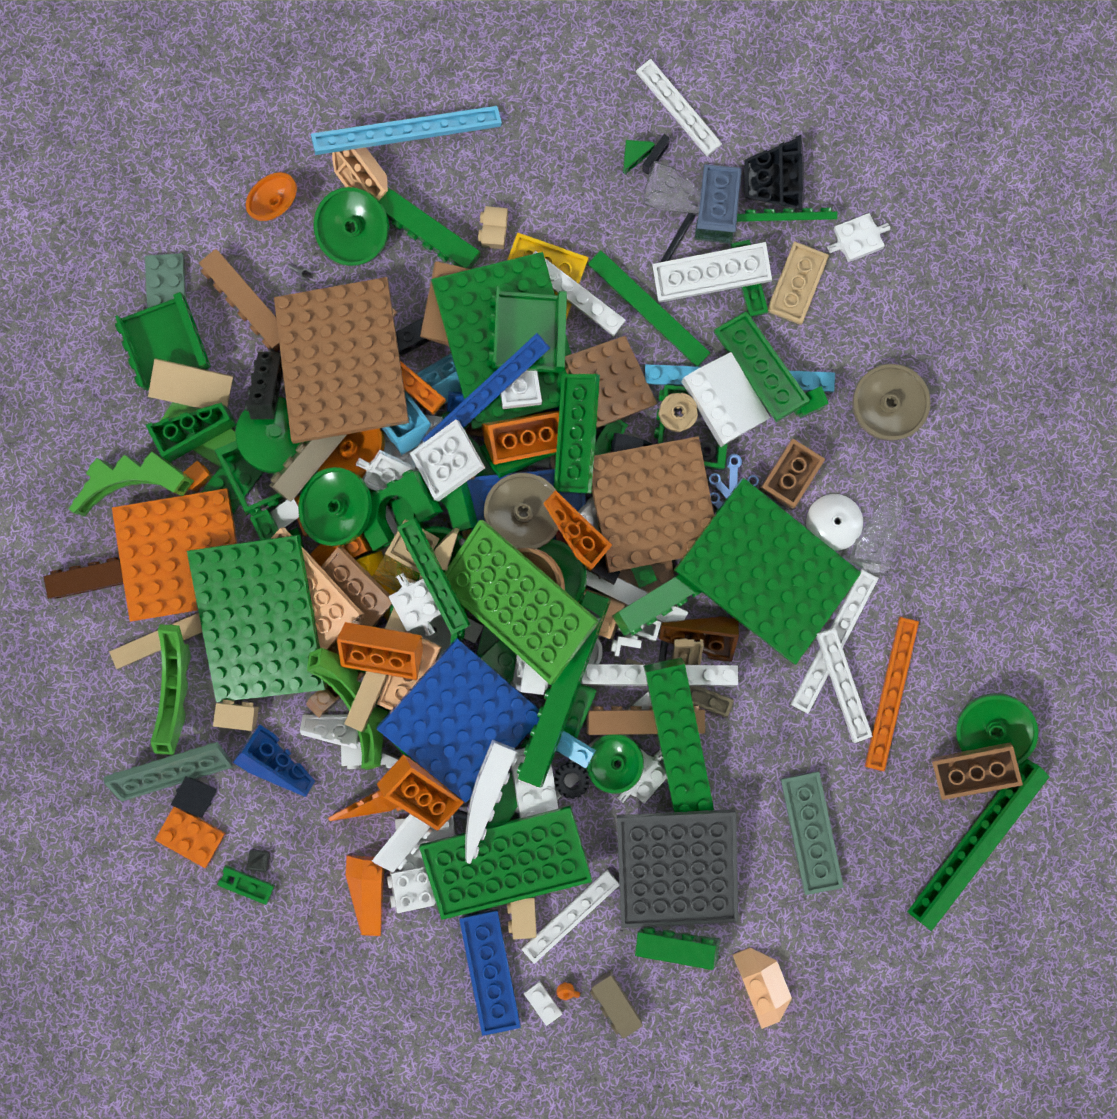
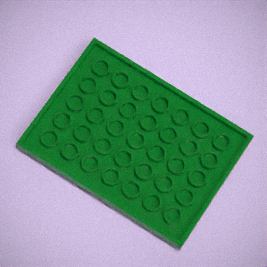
(466, 317)
(768, 571)
(256, 617)

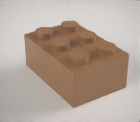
(791, 474)

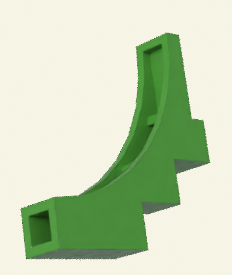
(128, 472)
(344, 682)
(174, 688)

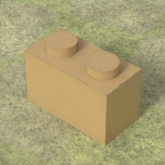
(236, 715)
(523, 918)

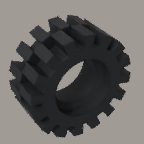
(575, 791)

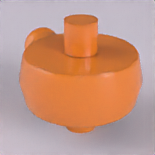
(566, 991)

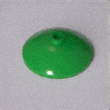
(603, 766)

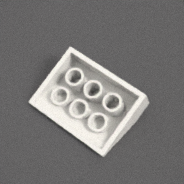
(725, 399)

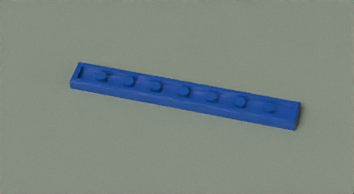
(495, 384)

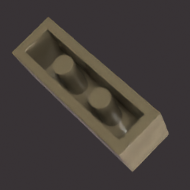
(615, 1005)

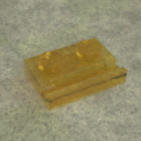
(389, 569)

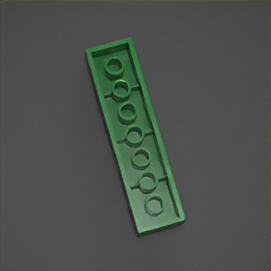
(678, 736)

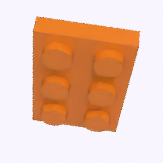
(190, 836)

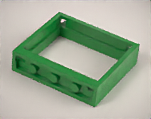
(659, 431)
(232, 449)

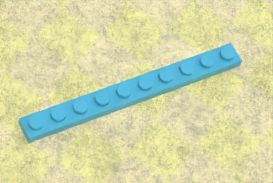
(405, 130)
(674, 375)

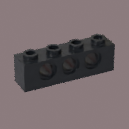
(409, 337)

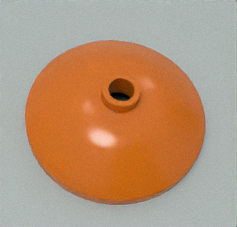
(271, 196)

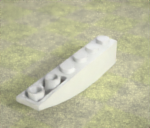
(487, 793)

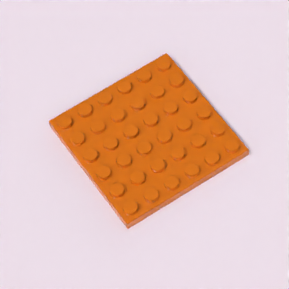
(155, 545)

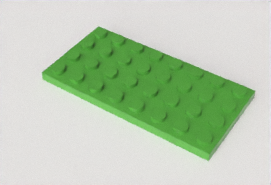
(518, 602)

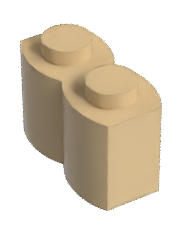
(494, 227)

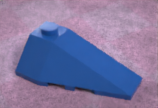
(268, 761)

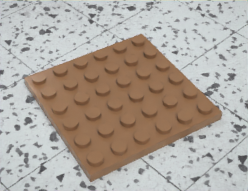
(651, 502)

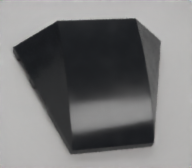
(777, 175)

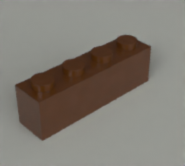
(84, 579)

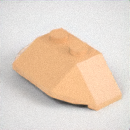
(360, 170)
(764, 985)

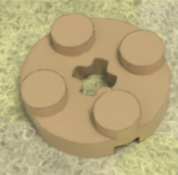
(667, 412)

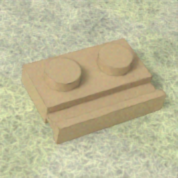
(689, 651)

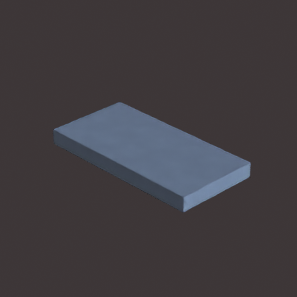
(719, 198)

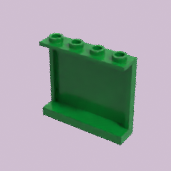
(522, 316)
(163, 334)

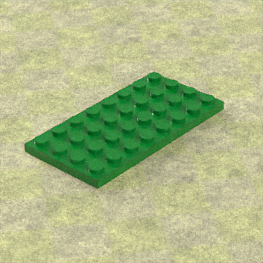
(512, 863)

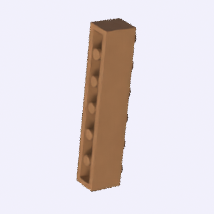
(242, 297)
(629, 720)

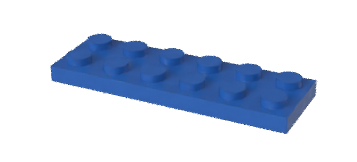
(490, 972)

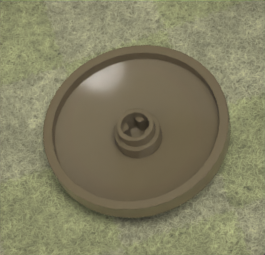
(891, 402)
(518, 512)

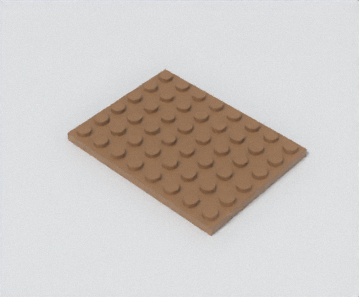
(340, 360)

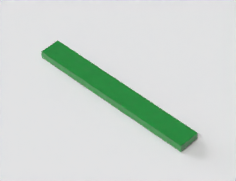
(648, 308)

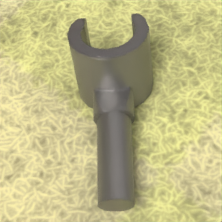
(299, 271)

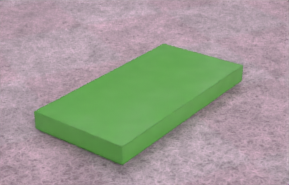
(207, 449)

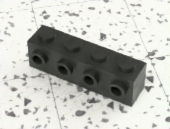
(265, 386)

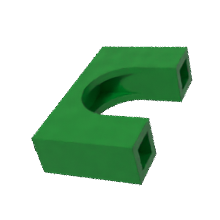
(415, 491)
(458, 504)

